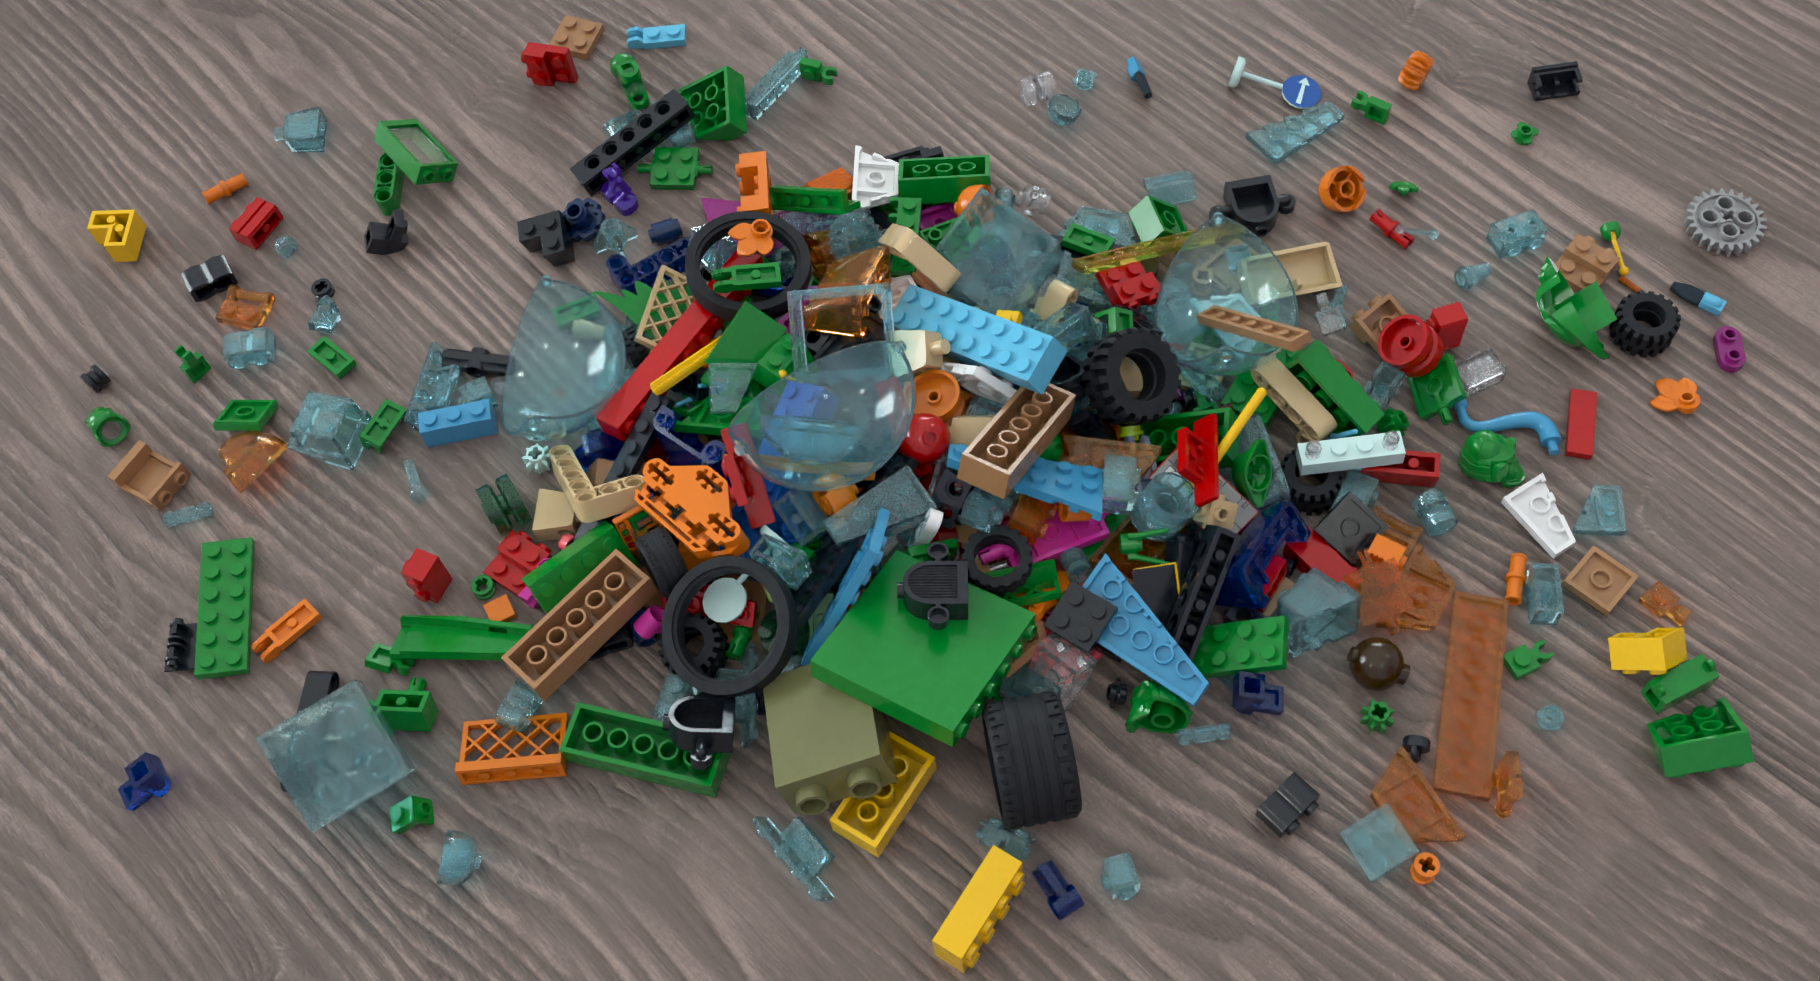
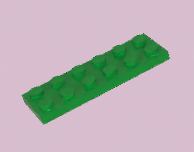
(225, 608)

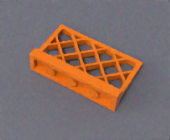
(512, 765)

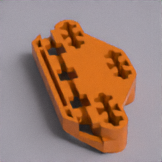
(698, 504)

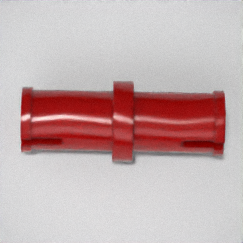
(1389, 226)

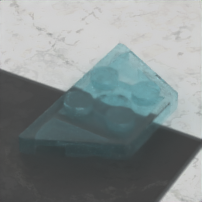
(1105, 222)

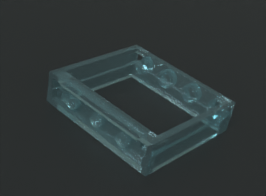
(796, 317)

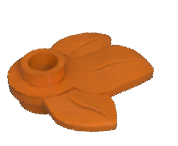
(753, 237)
(1676, 396)

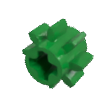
(1393, 421)
(1381, 710)

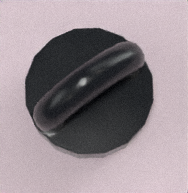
(1416, 746)

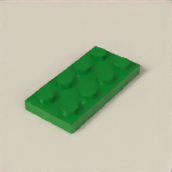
(1243, 646)

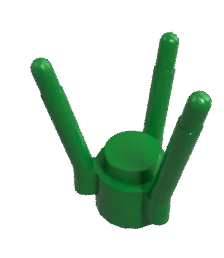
(1132, 543)

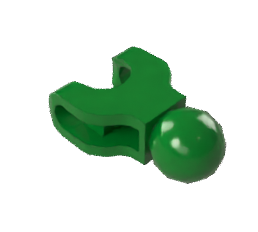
(627, 72)

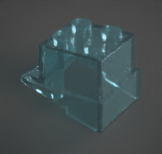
(329, 429)
(1318, 611)

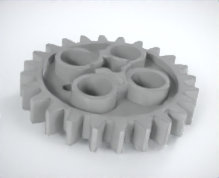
(1725, 222)

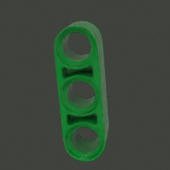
(388, 185)

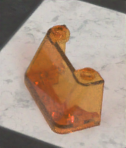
(846, 313)

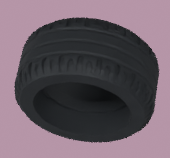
(661, 559)

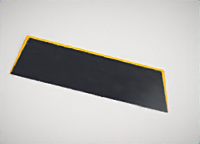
(1158, 588)

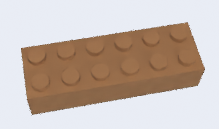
(1015, 439)
(579, 624)

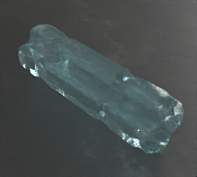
(187, 514)
(1204, 733)

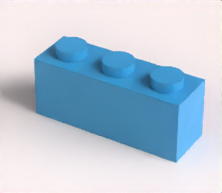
(458, 423)

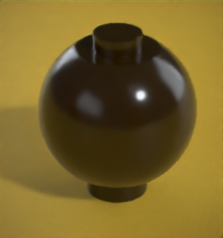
(1377, 664)

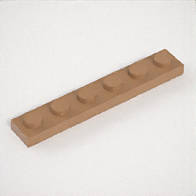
(1255, 328)

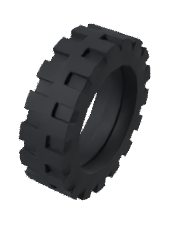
(998, 535)

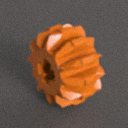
(1415, 70)

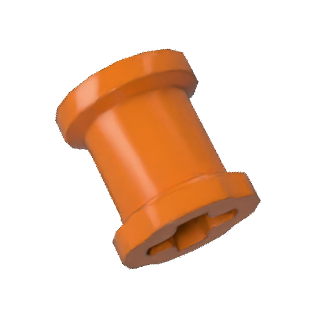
(1428, 860)

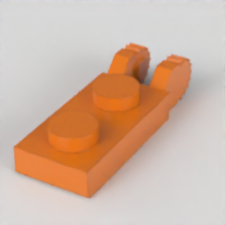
(286, 630)

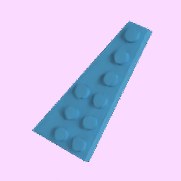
(1054, 482)
(848, 592)

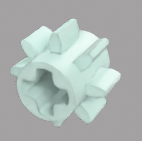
(537, 459)

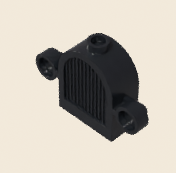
(1254, 204)
(1069, 376)
(936, 588)
(702, 726)

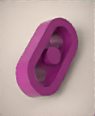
(1727, 347)

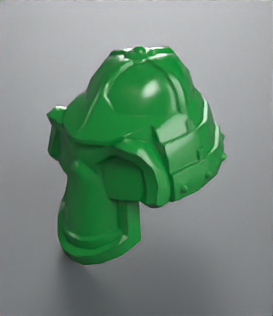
(1491, 459)
(1157, 710)

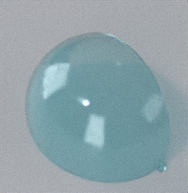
(1228, 269)
(561, 363)
(855, 385)

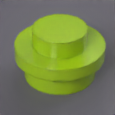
(1133, 431)

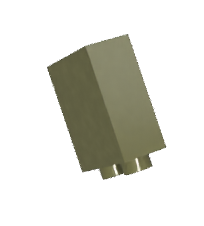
(824, 743)

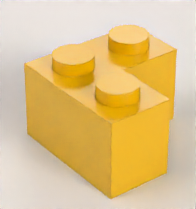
(119, 233)
(1650, 651)

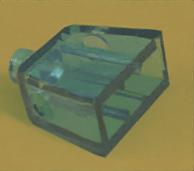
(303, 130)

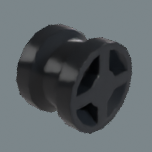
(95, 378)

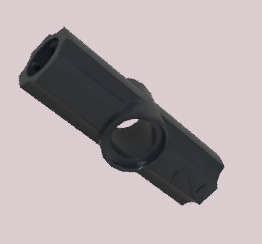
(476, 362)

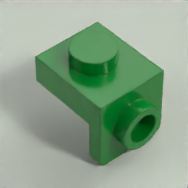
(410, 813)

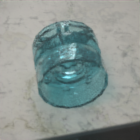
(1164, 503)

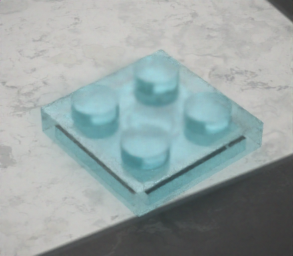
(1380, 842)

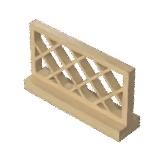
(680, 281)

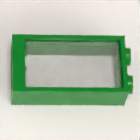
(415, 151)

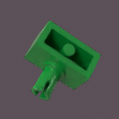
(409, 708)

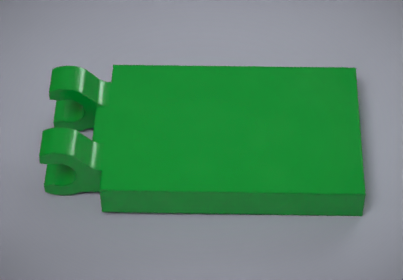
(745, 339)

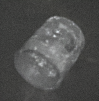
(1037, 88)

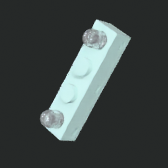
(1350, 453)

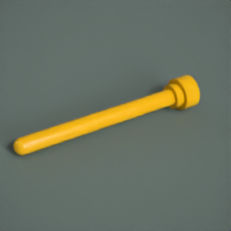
(1240, 423)

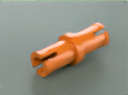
(225, 188)
(1516, 578)

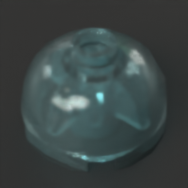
(458, 859)

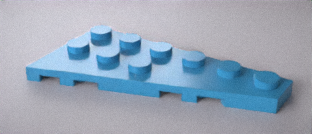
(1141, 638)

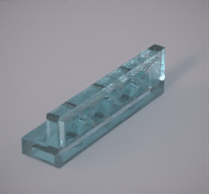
(773, 83)

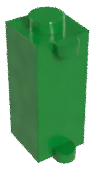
(1680, 683)

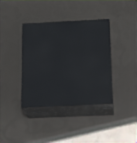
(689, 385)

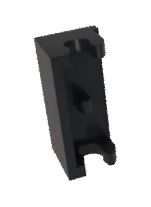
(1555, 81)

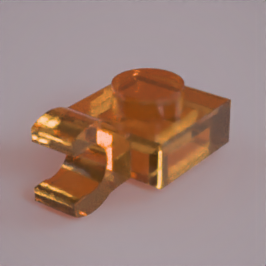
(1663, 601)

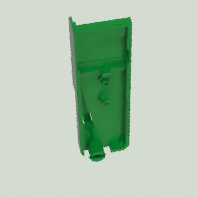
(455, 638)

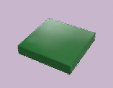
(245, 415)

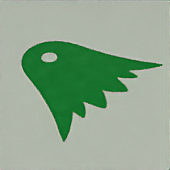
(634, 306)

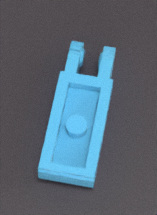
(656, 37)

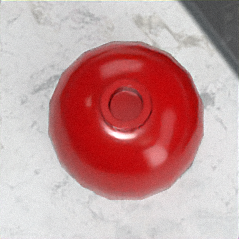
(926, 438)

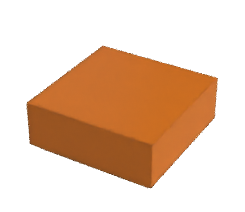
(500, 609)

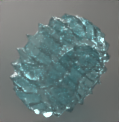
(853, 234)

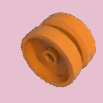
(939, 395)

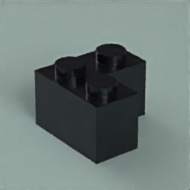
(550, 234)

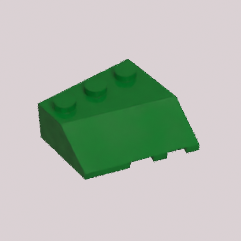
(717, 104)
(1701, 740)

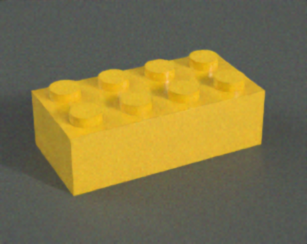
(875, 820)
(979, 909)

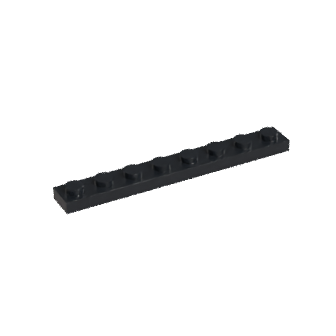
(633, 451)

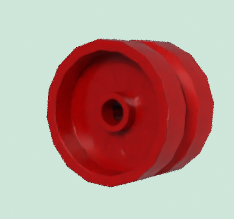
(1410, 345)

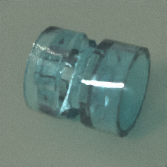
(1434, 512)

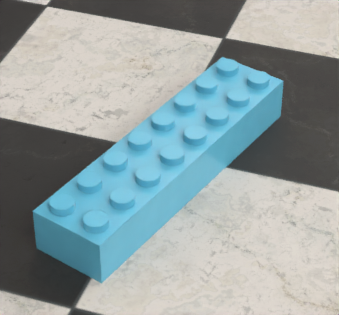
(983, 338)

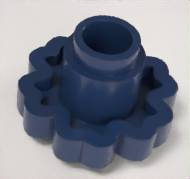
(584, 218)

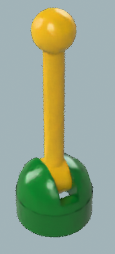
(1611, 232)

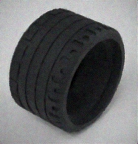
(1031, 760)

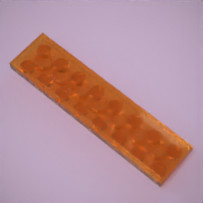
(1471, 696)

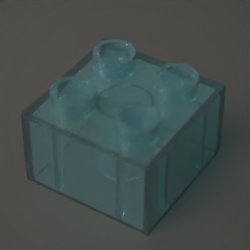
(999, 255)
(336, 755)

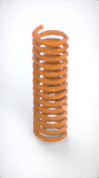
(1627, 283)

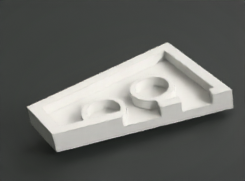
(1539, 515)

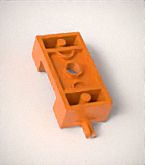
(755, 183)

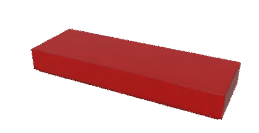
(1581, 424)

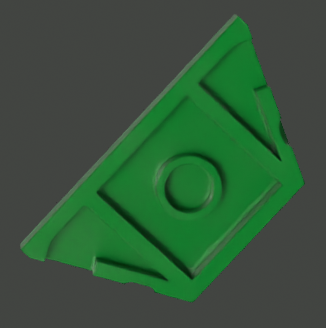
(702, 422)

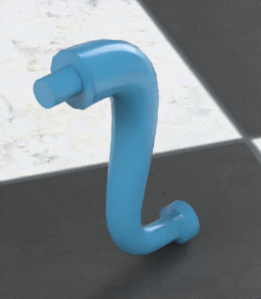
(1543, 425)

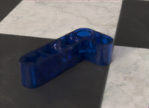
(647, 269)

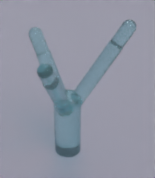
(1338, 299)

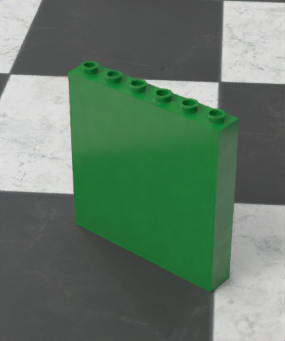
(918, 672)

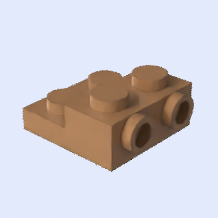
(1586, 263)
(1370, 323)

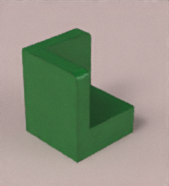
(1117, 319)

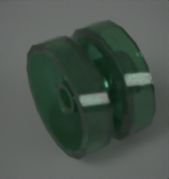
(501, 506)

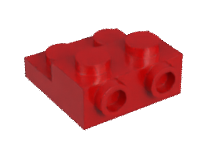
(548, 64)
(1129, 285)
(515, 560)

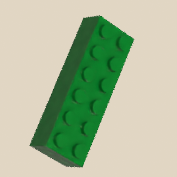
(637, 750)

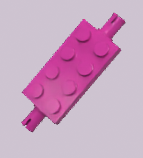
(1057, 539)

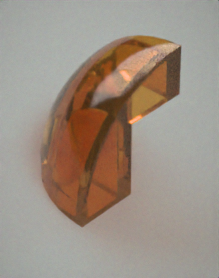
(249, 455)

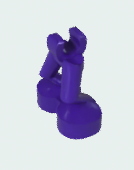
(618, 192)

